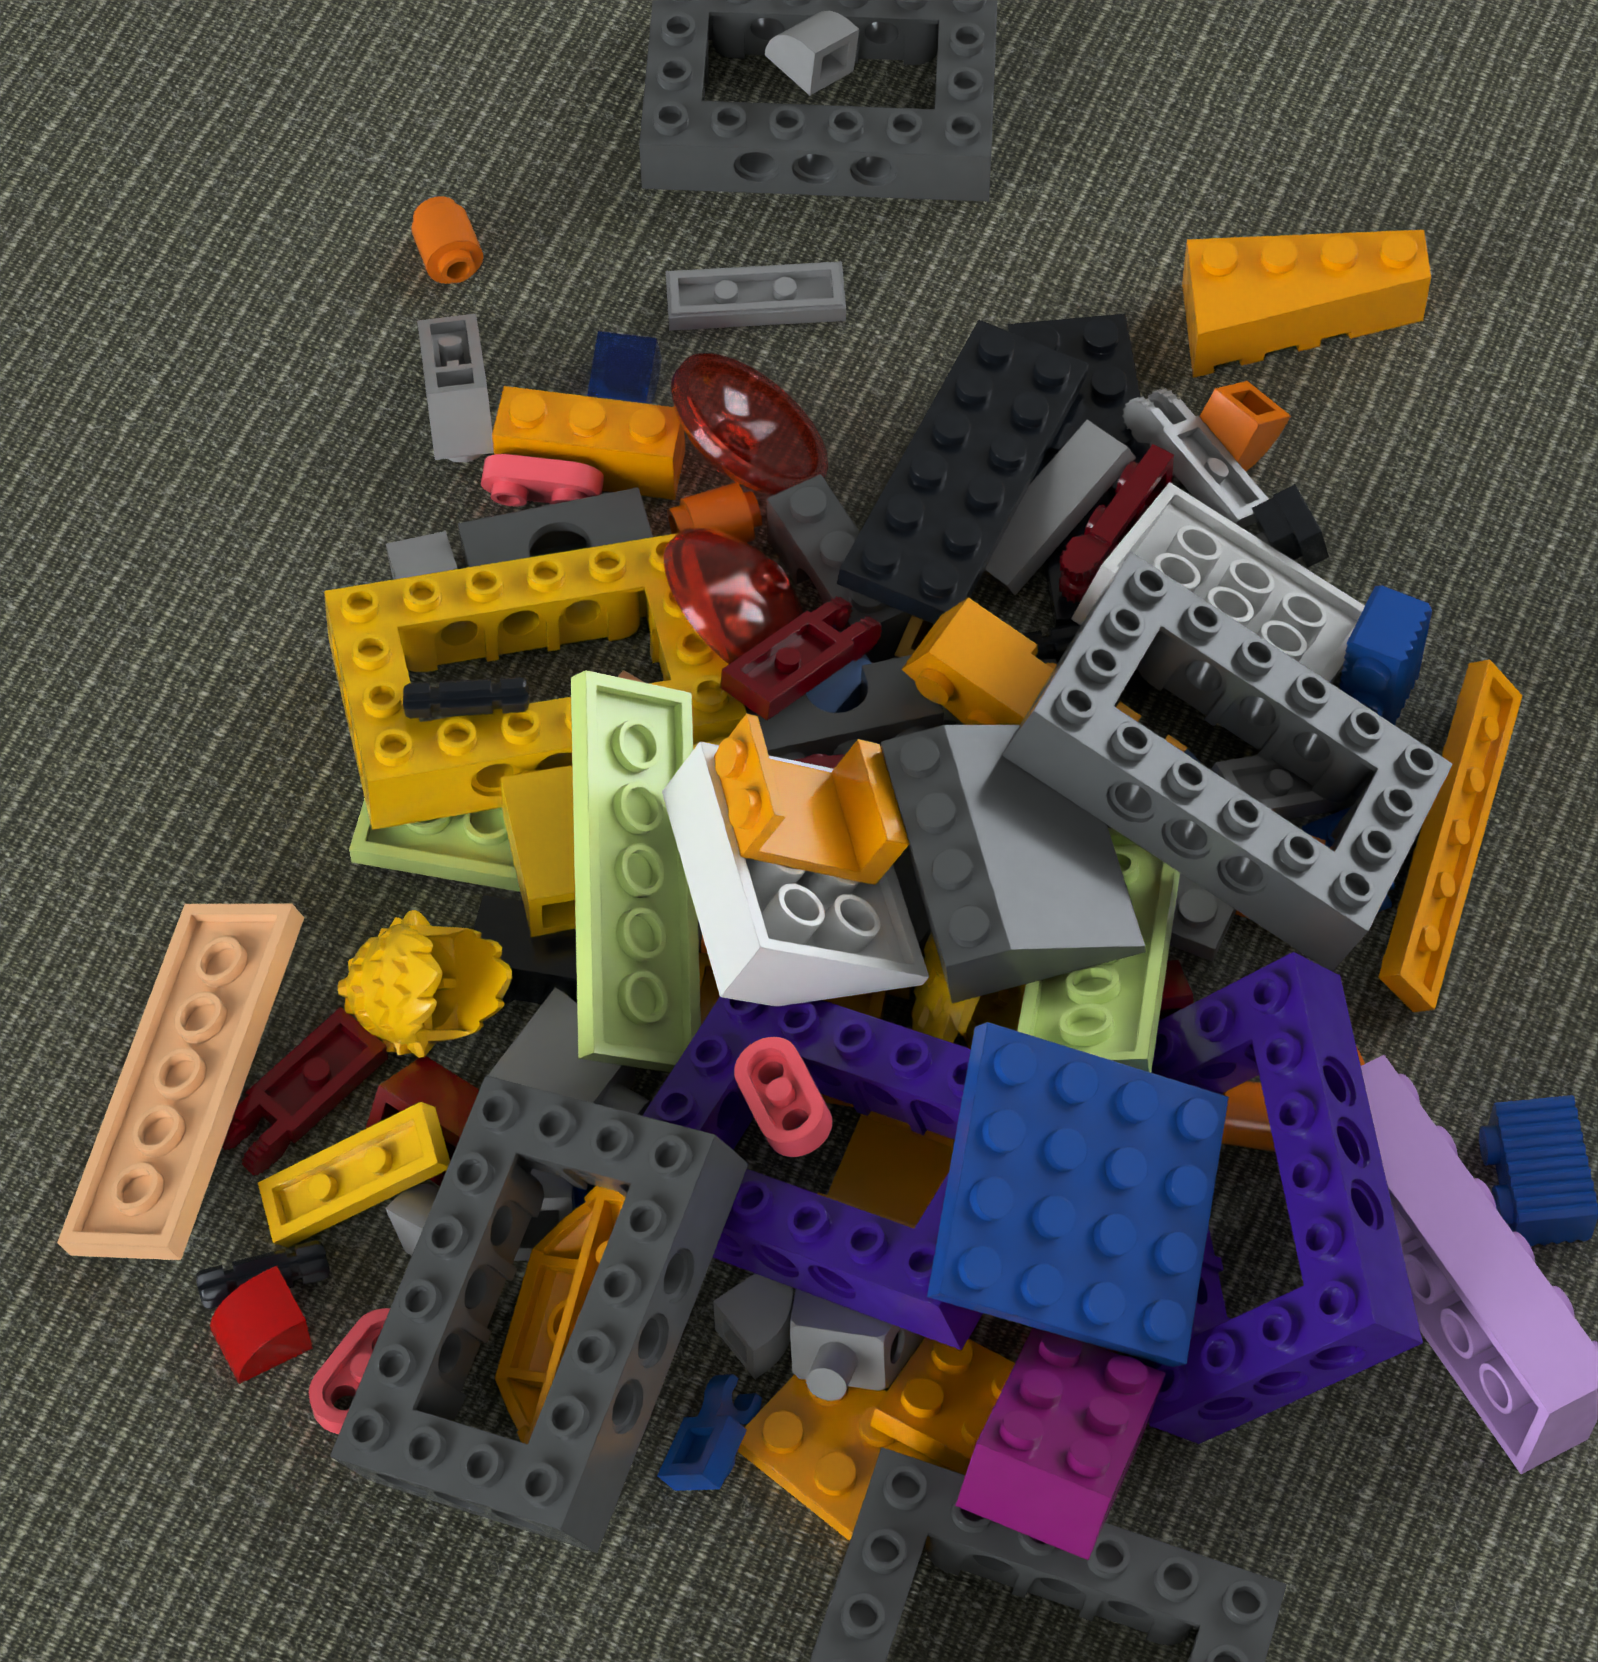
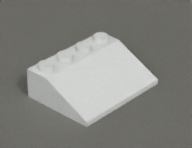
(1239, 578)
(781, 929)

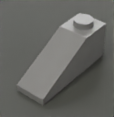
(456, 388)

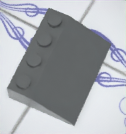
(1005, 864)

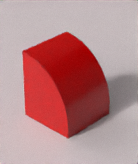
(260, 1326)

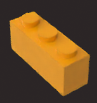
(622, 439)

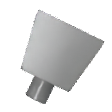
(548, 1060)
(844, 1347)

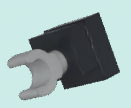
(1290, 527)

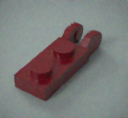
(1109, 525)
(798, 657)
(304, 1088)

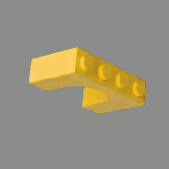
(542, 844)

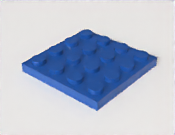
(1078, 1196)

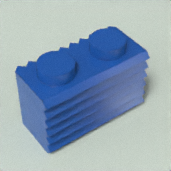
(1386, 651)
(1541, 1169)

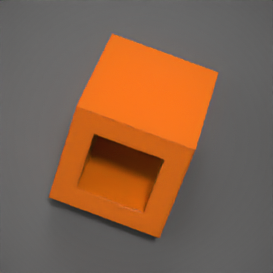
(1244, 421)

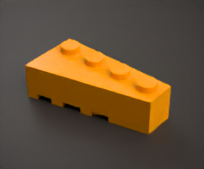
(1297, 290)
(983, 669)

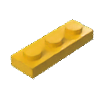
(354, 1174)

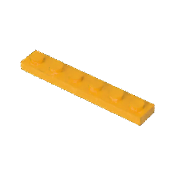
(1451, 838)

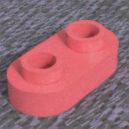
(524, 478)
(785, 1101)
(344, 1370)

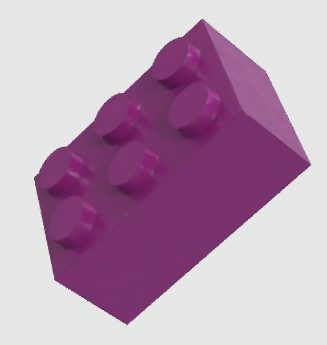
(1060, 1441)

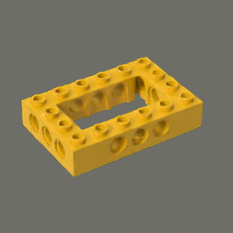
(433, 619)

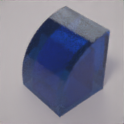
(625, 368)

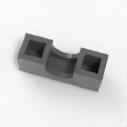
(555, 528)
(812, 541)
(887, 710)

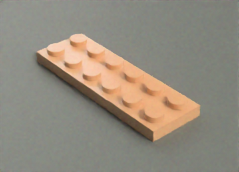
(181, 1082)

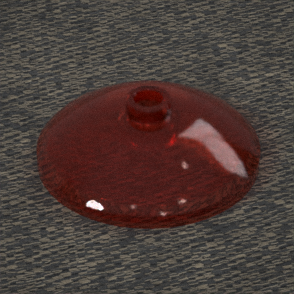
(746, 424)
(728, 590)

